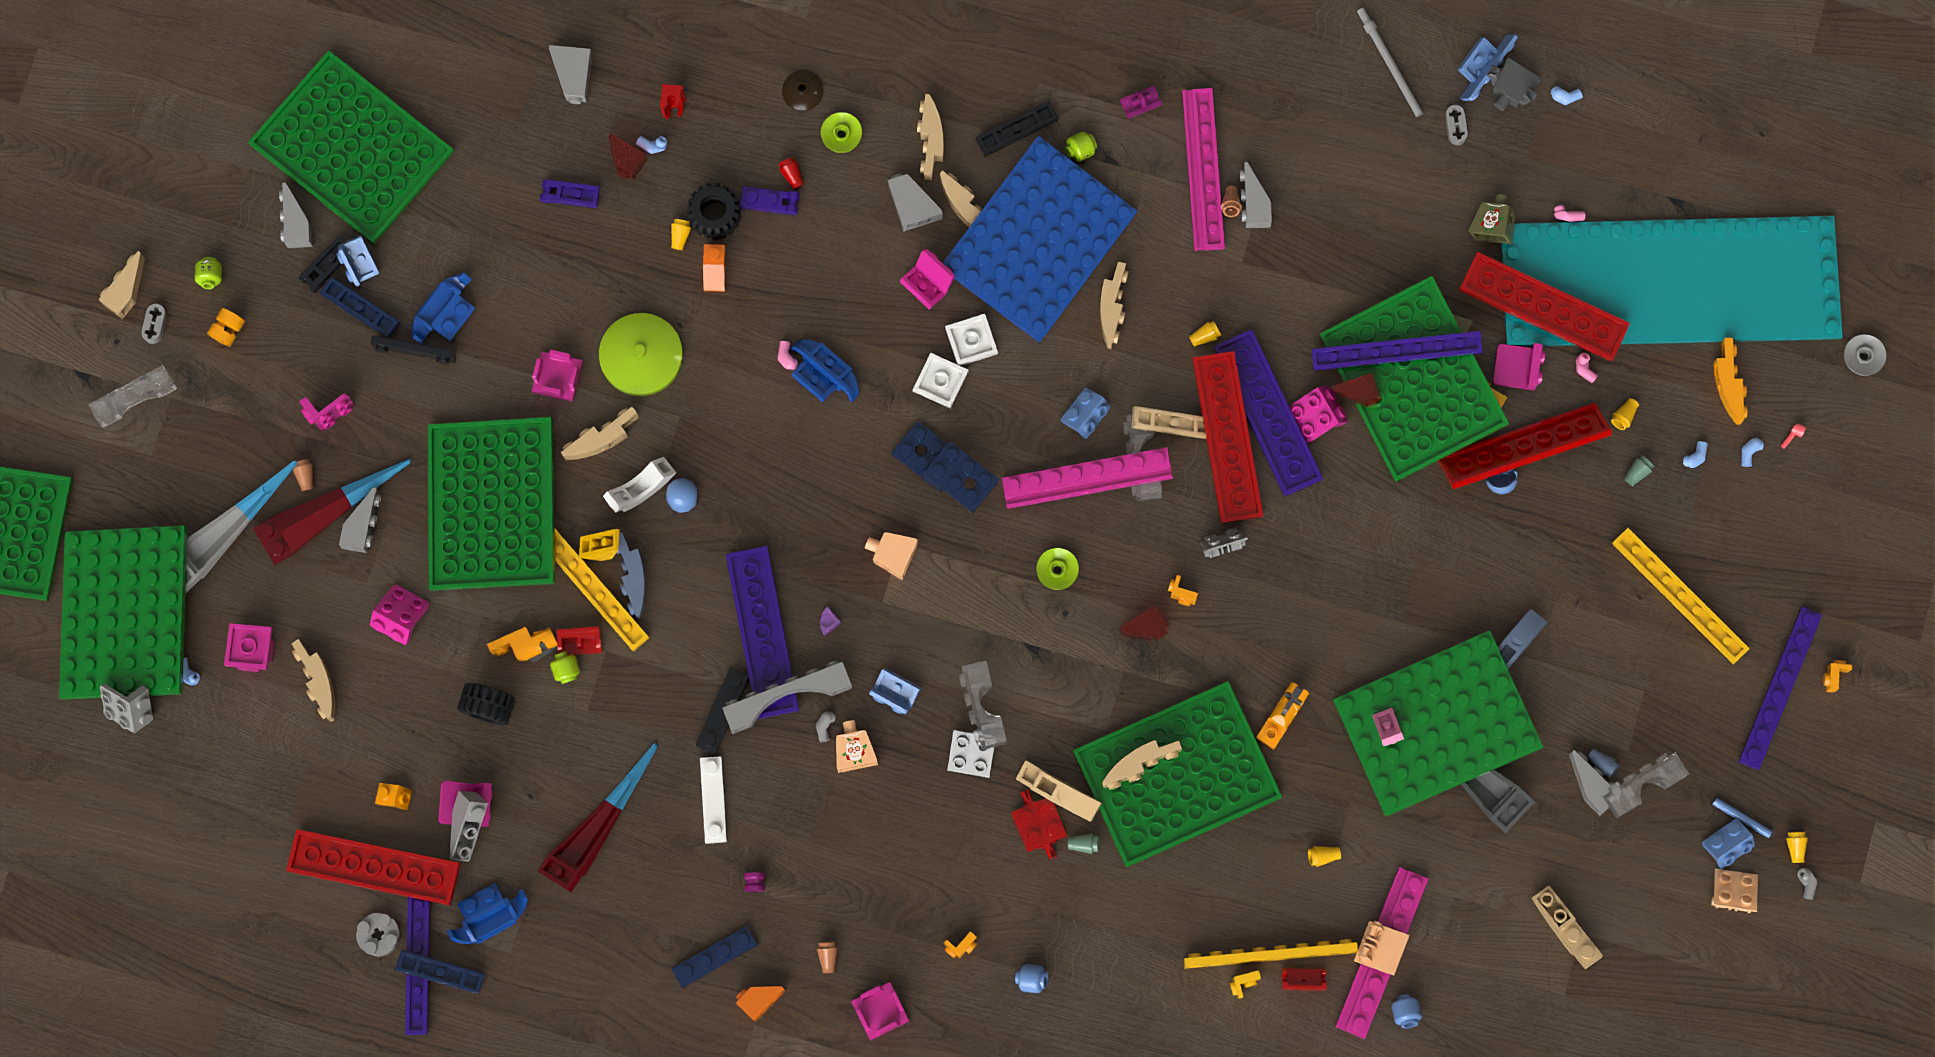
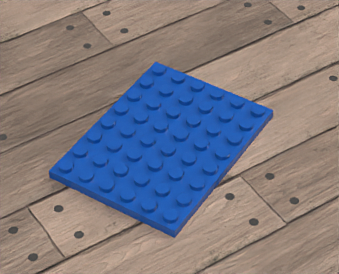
(1038, 239)

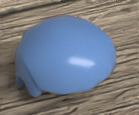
(1503, 482)
(681, 495)

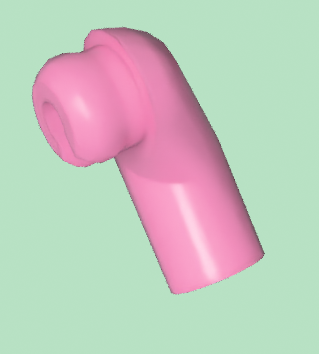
(1571, 216)
(785, 358)
(1582, 367)

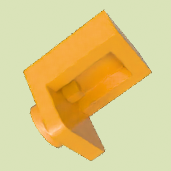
(1183, 596)
(1831, 678)
(393, 796)
(967, 945)

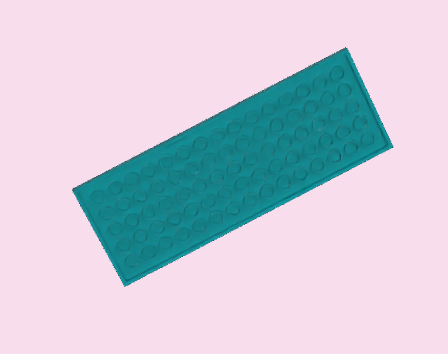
(1688, 277)

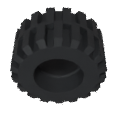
(711, 195)
(486, 704)

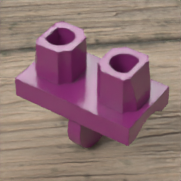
(1140, 102)

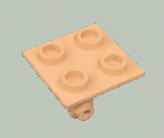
(1735, 890)
(1381, 948)

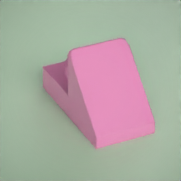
(1387, 727)

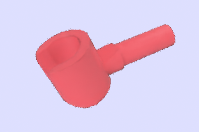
(1797, 430)

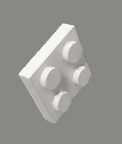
(971, 340)
(940, 380)

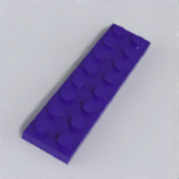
(1271, 416)
(761, 625)

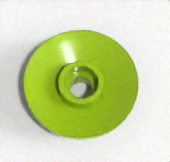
(839, 123)
(1057, 558)

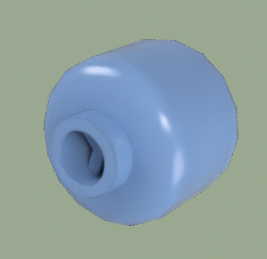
(1032, 978)
(1406, 1011)

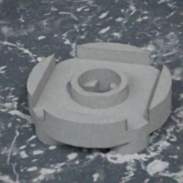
(367, 928)

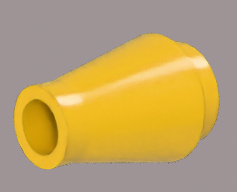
(679, 231)
(1205, 334)
(1624, 415)
(1797, 846)
(1322, 855)

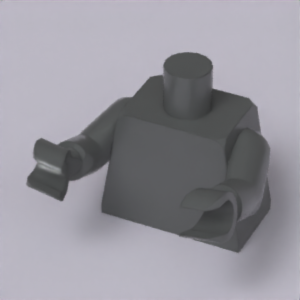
(1513, 84)

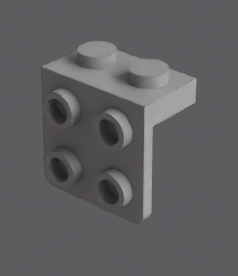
(130, 711)

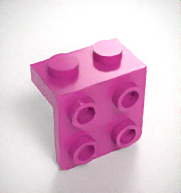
(928, 279)
(1518, 366)
(1318, 413)
(327, 416)
(398, 613)
(449, 793)

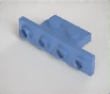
(1479, 61)

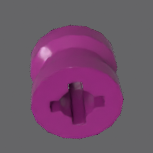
(754, 882)

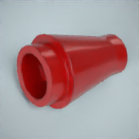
(791, 171)

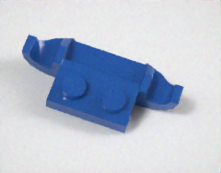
(443, 310)
(823, 371)
(487, 915)

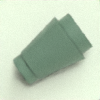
(1638, 470)
(1084, 843)

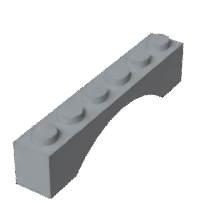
(829, 681)

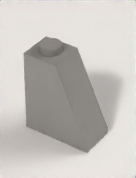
(573, 71)
(912, 203)

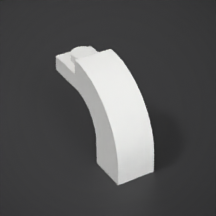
(641, 487)

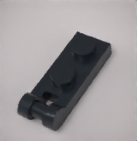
(323, 265)

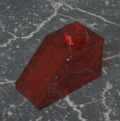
(626, 157)
(1359, 390)
(1147, 625)

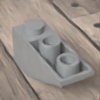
(1257, 203)
(297, 228)
(358, 527)
(1591, 782)
(466, 823)

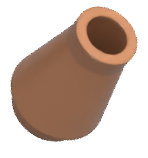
(1231, 203)
(304, 474)
(827, 955)

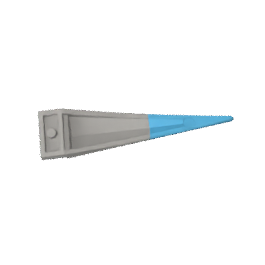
(213, 540)

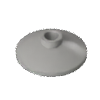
(1871, 348)

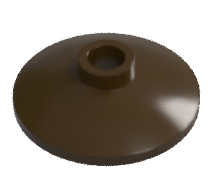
(805, 99)

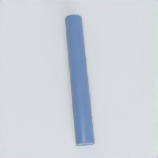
(1742, 817)

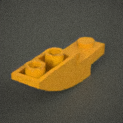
(1730, 390)

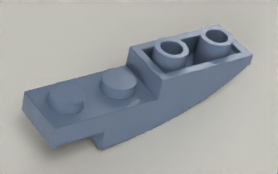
(635, 582)
(1521, 637)

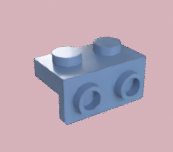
(357, 260)
(1086, 412)
(895, 691)
(1729, 843)

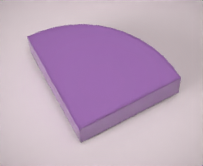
(828, 621)

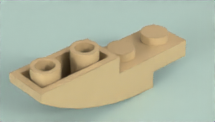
(931, 130)
(960, 198)
(1110, 311)
(594, 442)
(321, 685)
(1131, 766)
(1058, 791)
(1566, 927)

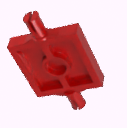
(1038, 824)

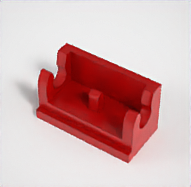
(672, 97)
(579, 640)
(1304, 979)

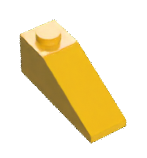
(600, 545)

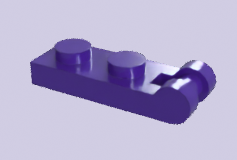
(570, 193)
(769, 200)

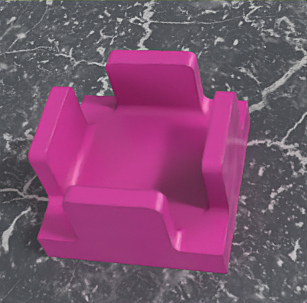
(556, 375)
(249, 647)
(880, 1010)

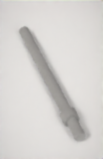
(1370, 28)

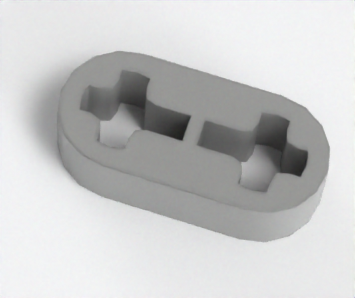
(1451, 125)
(158, 325)

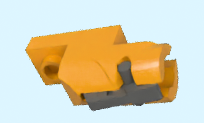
(525, 645)
(1282, 715)

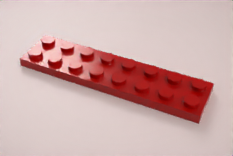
(1544, 306)
(1227, 437)
(1525, 445)
(373, 867)

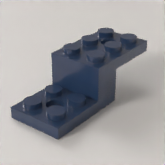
(945, 467)

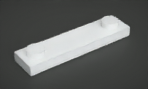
(713, 800)

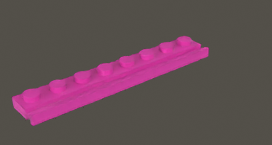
(1203, 169)
(1087, 478)
(1370, 982)

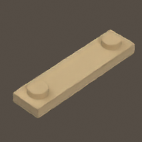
(1168, 422)

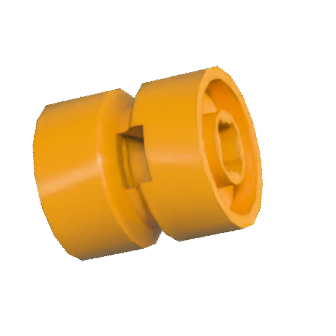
(229, 320)

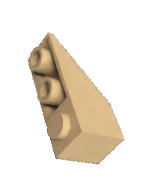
(124, 289)

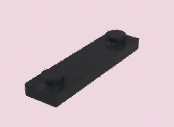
(1016, 128)
(441, 355)
(716, 722)

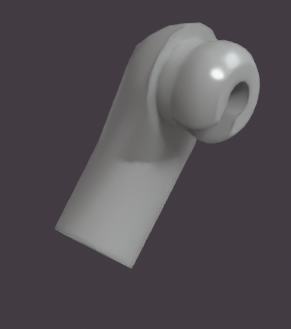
(822, 725)
(1809, 881)

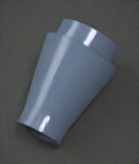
(1605, 763)

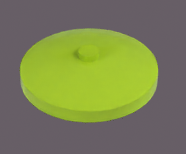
(640, 354)

